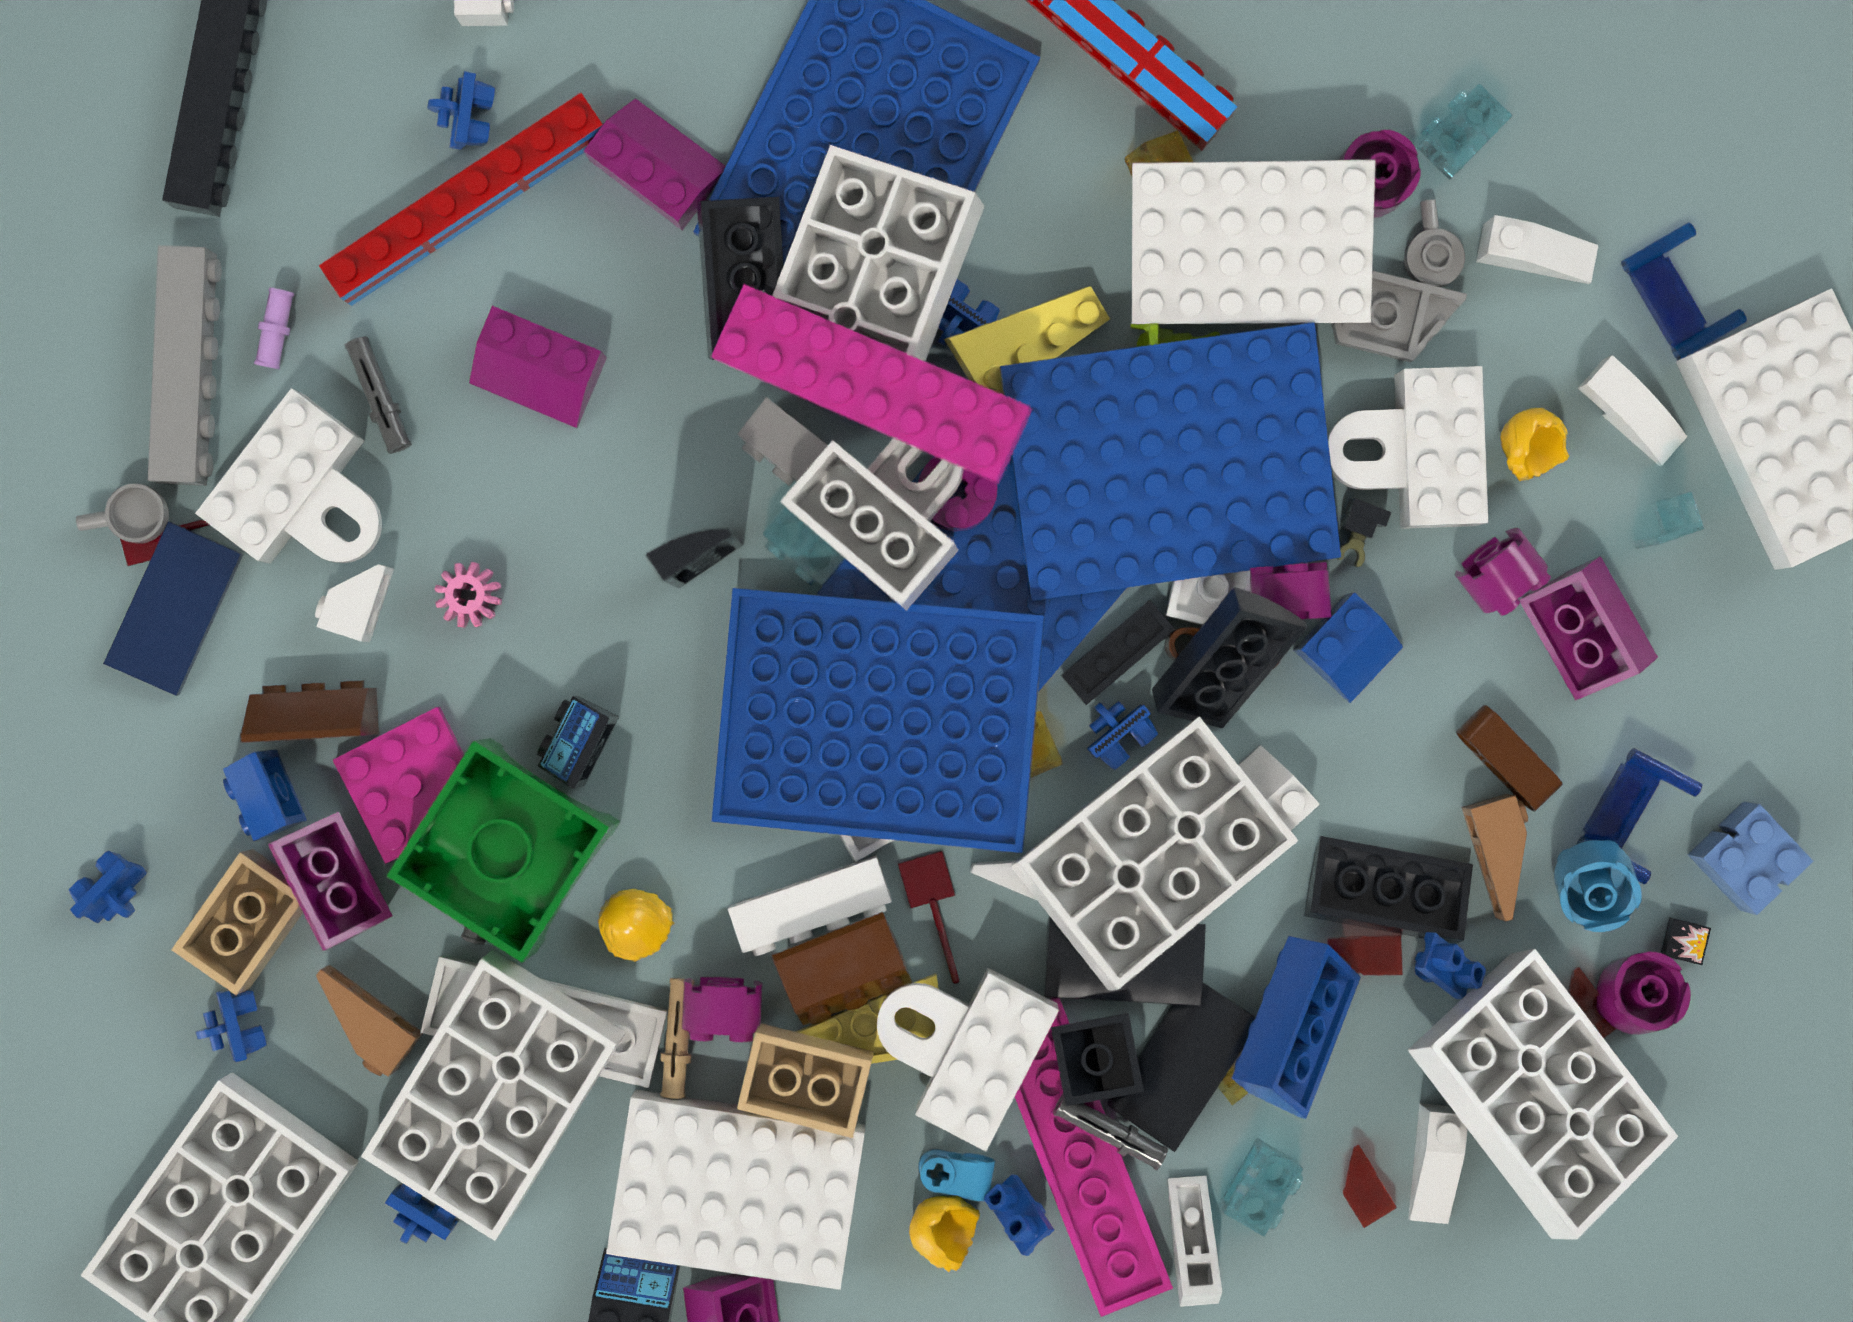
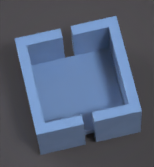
(1751, 861)

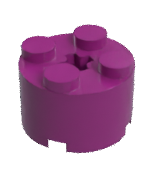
(1397, 161)
(965, 513)
(1503, 572)
(1296, 587)
(1640, 975)
(721, 1008)

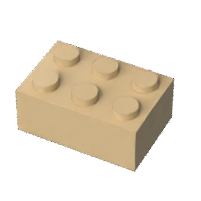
(241, 923)
(805, 1080)

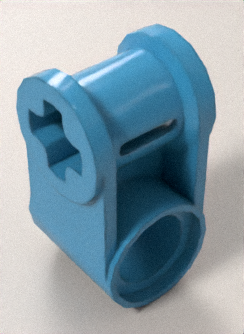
(964, 1175)

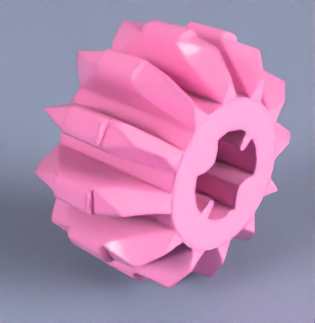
(462, 582)

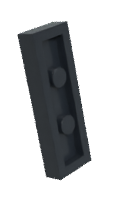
(1117, 652)

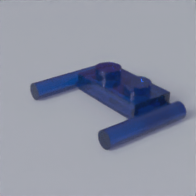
(1670, 299)
(1628, 797)

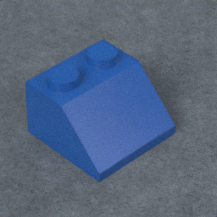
(1349, 646)
(263, 794)

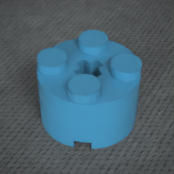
(1597, 885)

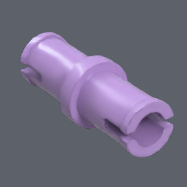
(274, 328)

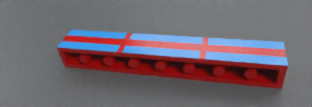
(1144, 64)
(462, 201)

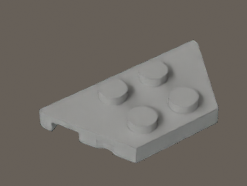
(1402, 317)

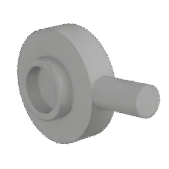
(1434, 254)
(131, 513)

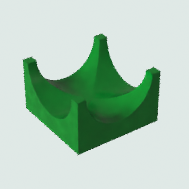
(501, 850)

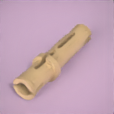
(676, 1046)

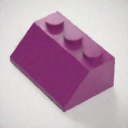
(655, 162)
(535, 366)
(1588, 629)
(330, 881)
(731, 1299)

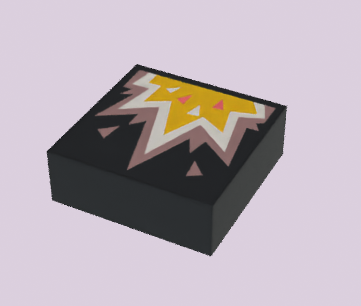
(1685, 941)

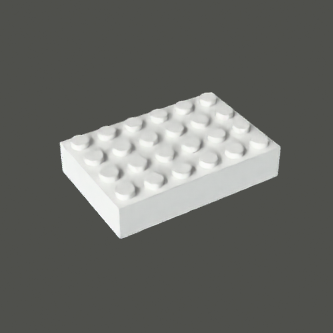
(1252, 241)
(879, 250)
(1785, 424)
(1154, 854)
(493, 1094)
(1543, 1094)
(734, 1191)
(221, 1211)

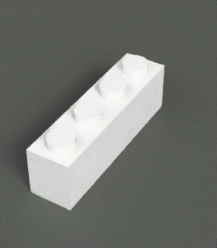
(810, 904)

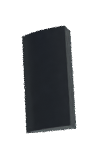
(737, 247)
(692, 554)
(1227, 659)
(1389, 890)
(1169, 979)
(1185, 1066)

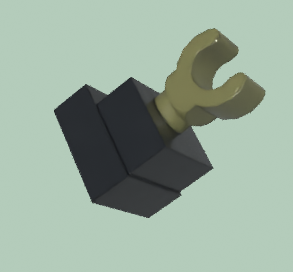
(1361, 521)

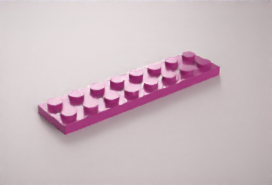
(872, 383)
(1091, 1192)

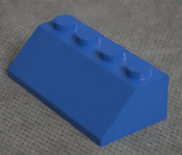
(1296, 1026)

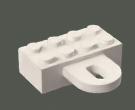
(1429, 448)
(290, 483)
(879, 515)
(973, 1054)

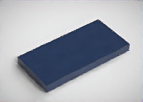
(173, 608)

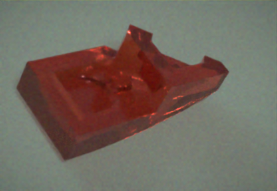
(1371, 953)
(1586, 997)
(1365, 1191)

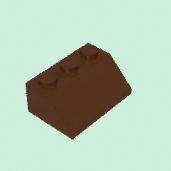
(311, 712)
(842, 969)

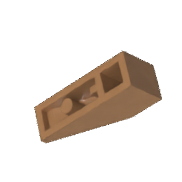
(1499, 844)
(371, 1026)

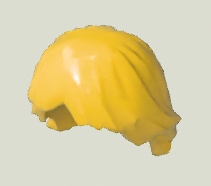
(1534, 443)
(634, 924)
(944, 1230)

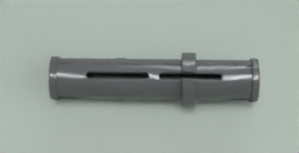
(383, 408)
(1124, 1138)

